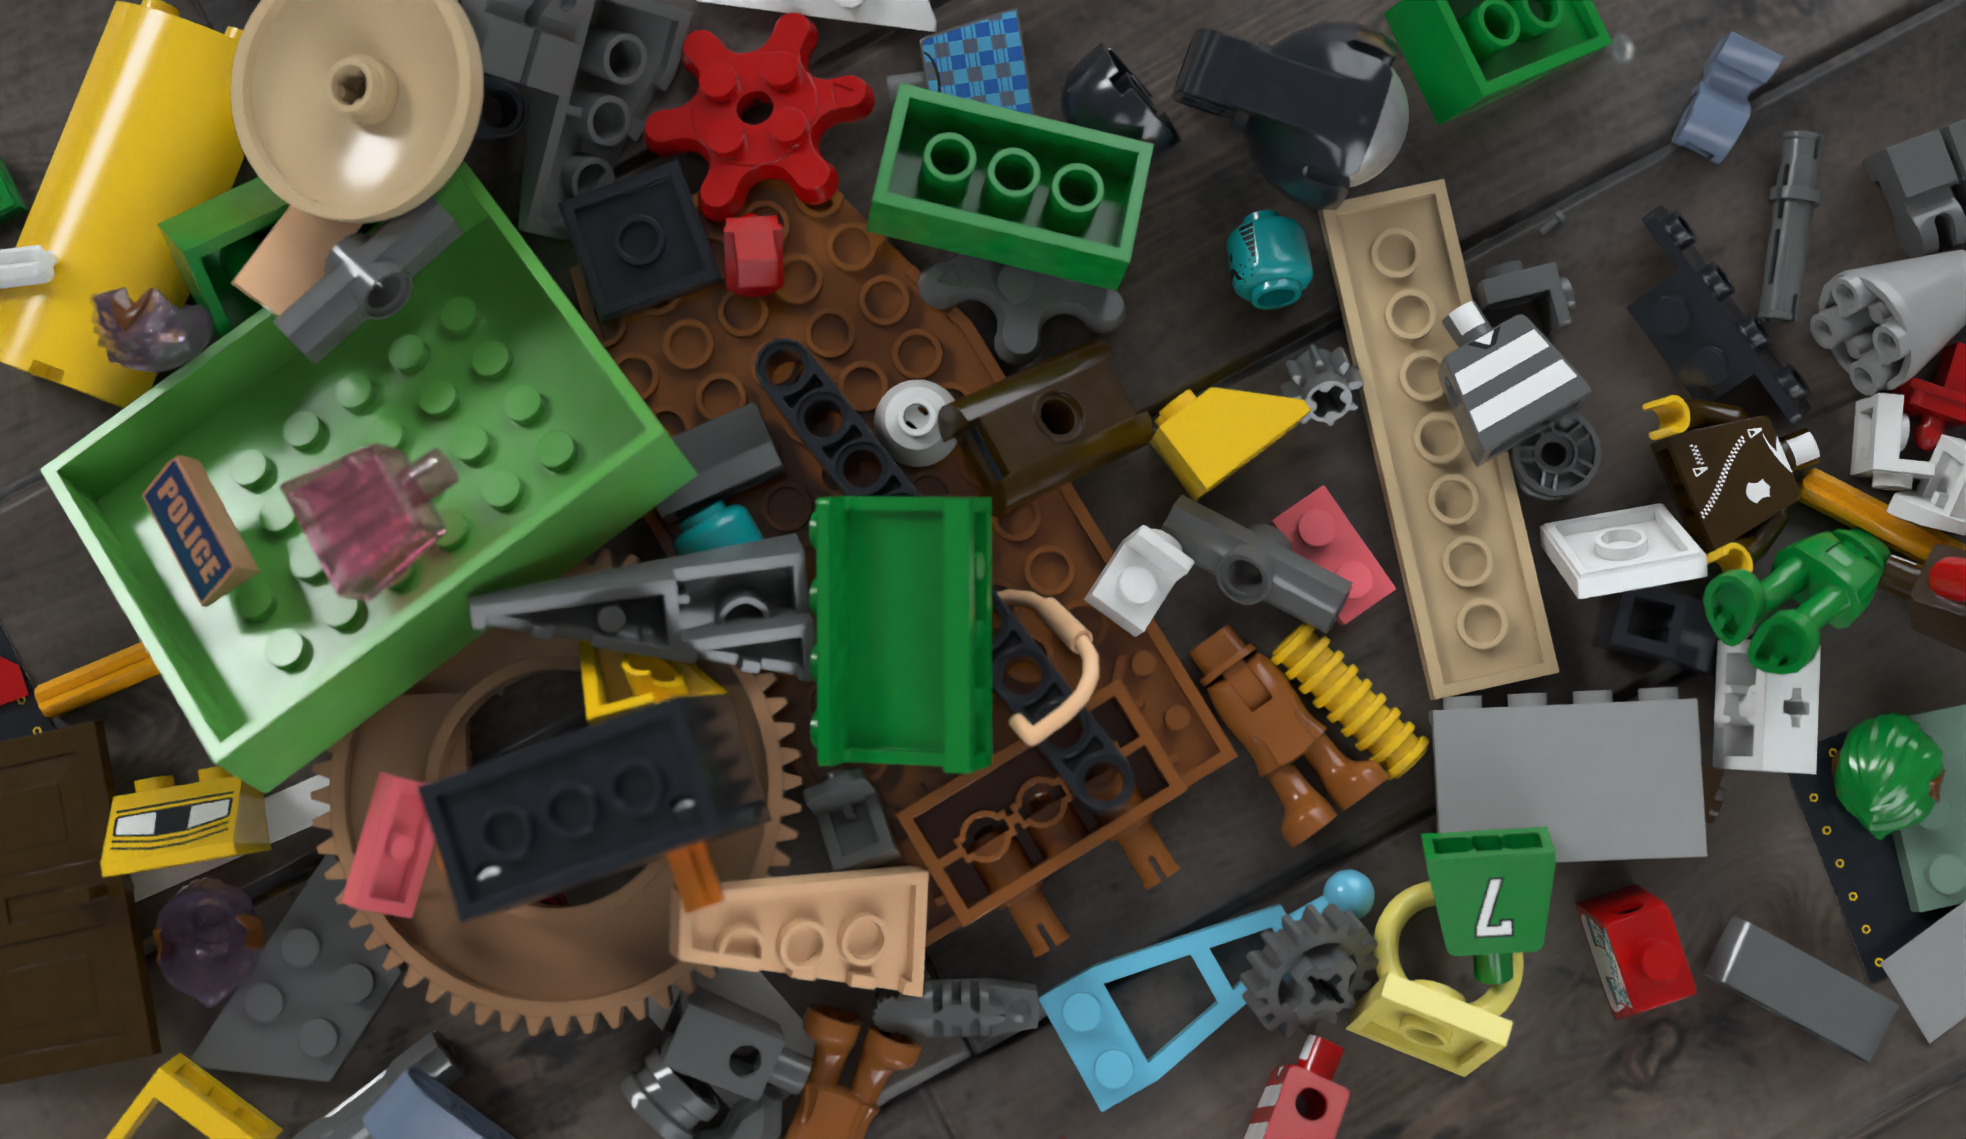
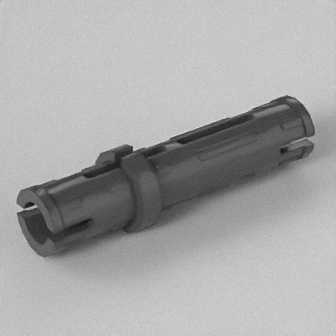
(1792, 215)

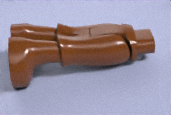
(1278, 730)
(834, 1109)

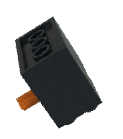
(599, 806)

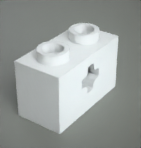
(1764, 717)

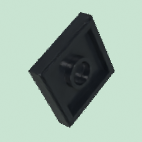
(640, 242)

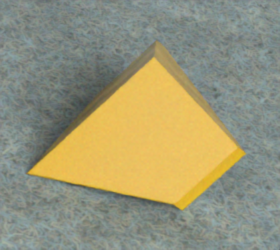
(628, 681)

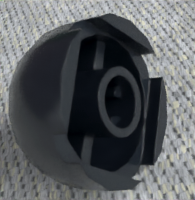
(1111, 99)

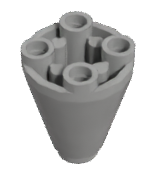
(1892, 317)

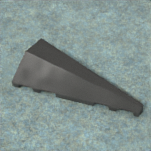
(711, 605)

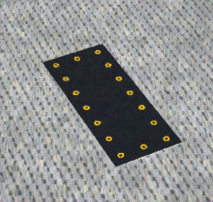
(1859, 867)

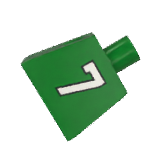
(1491, 894)

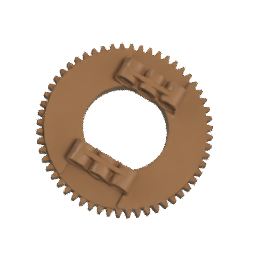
(539, 955)

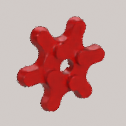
(778, 148)

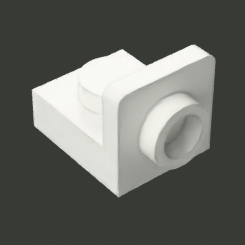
(1878, 438)
(1139, 578)

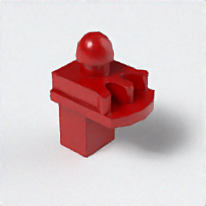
(753, 255)
(1937, 403)

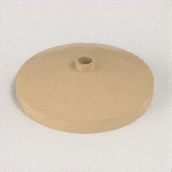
(356, 102)

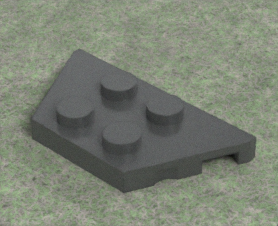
(307, 995)

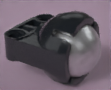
(1311, 107)

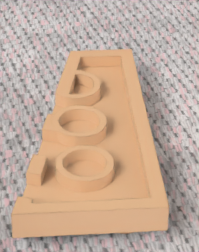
(826, 926)

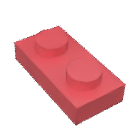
(1327, 538)
(391, 849)

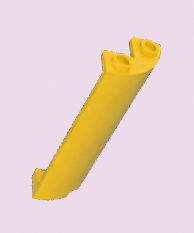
(136, 150)

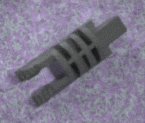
(959, 1008)

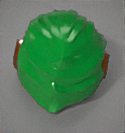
(1888, 773)

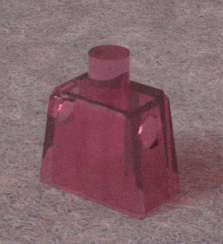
(370, 514)

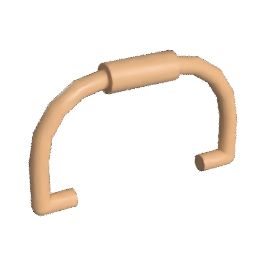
(1077, 639)

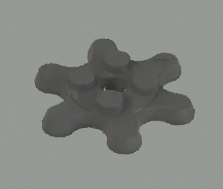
(1019, 301)

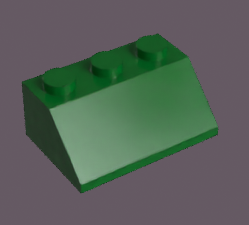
(216, 242)

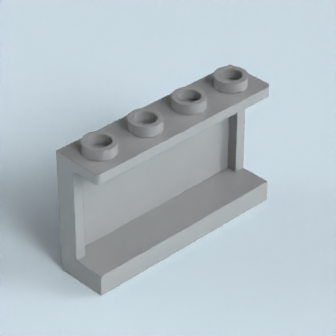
(1592, 771)

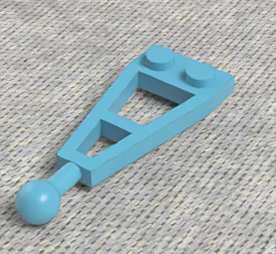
(1097, 1031)

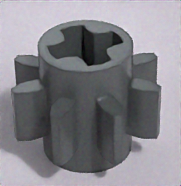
(1323, 383)

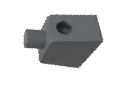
(707, 1030)

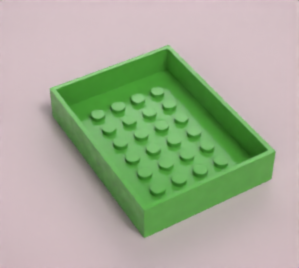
(475, 363)

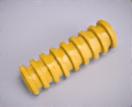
(1350, 701)

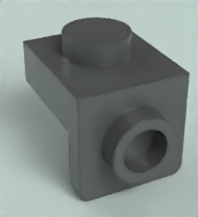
(1512, 285)
(852, 820)

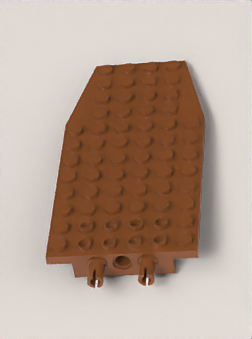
(863, 321)

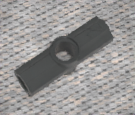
(367, 278)
(1257, 564)

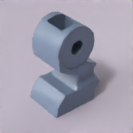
(1720, 99)

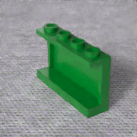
(903, 631)

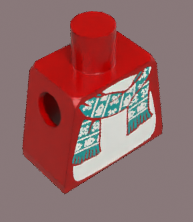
(1635, 951)

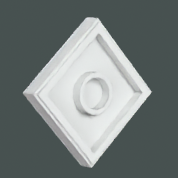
(1622, 551)

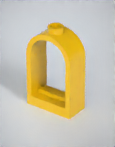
(199, 1101)

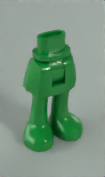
(1825, 573)

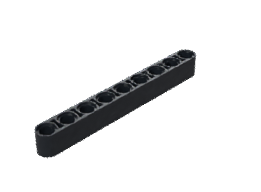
(1013, 644)

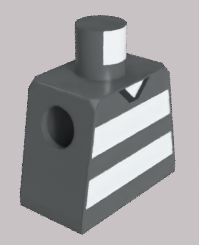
(1505, 382)

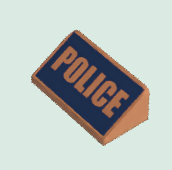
(199, 530)

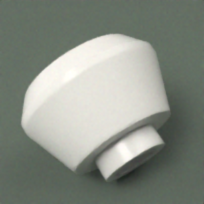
(897, 407)

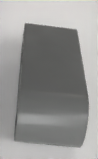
(1800, 989)

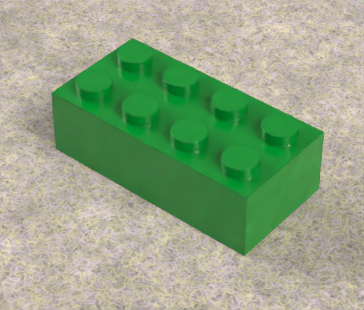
(1010, 187)

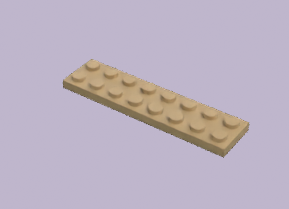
(1450, 521)

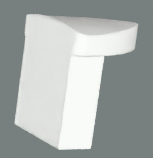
(1940, 498)

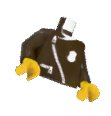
(1729, 475)

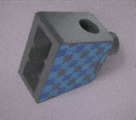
(974, 62)

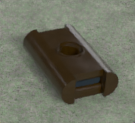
(1014, 450)

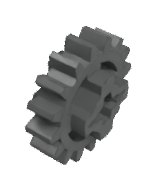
(1309, 969)

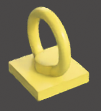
(1426, 1015)

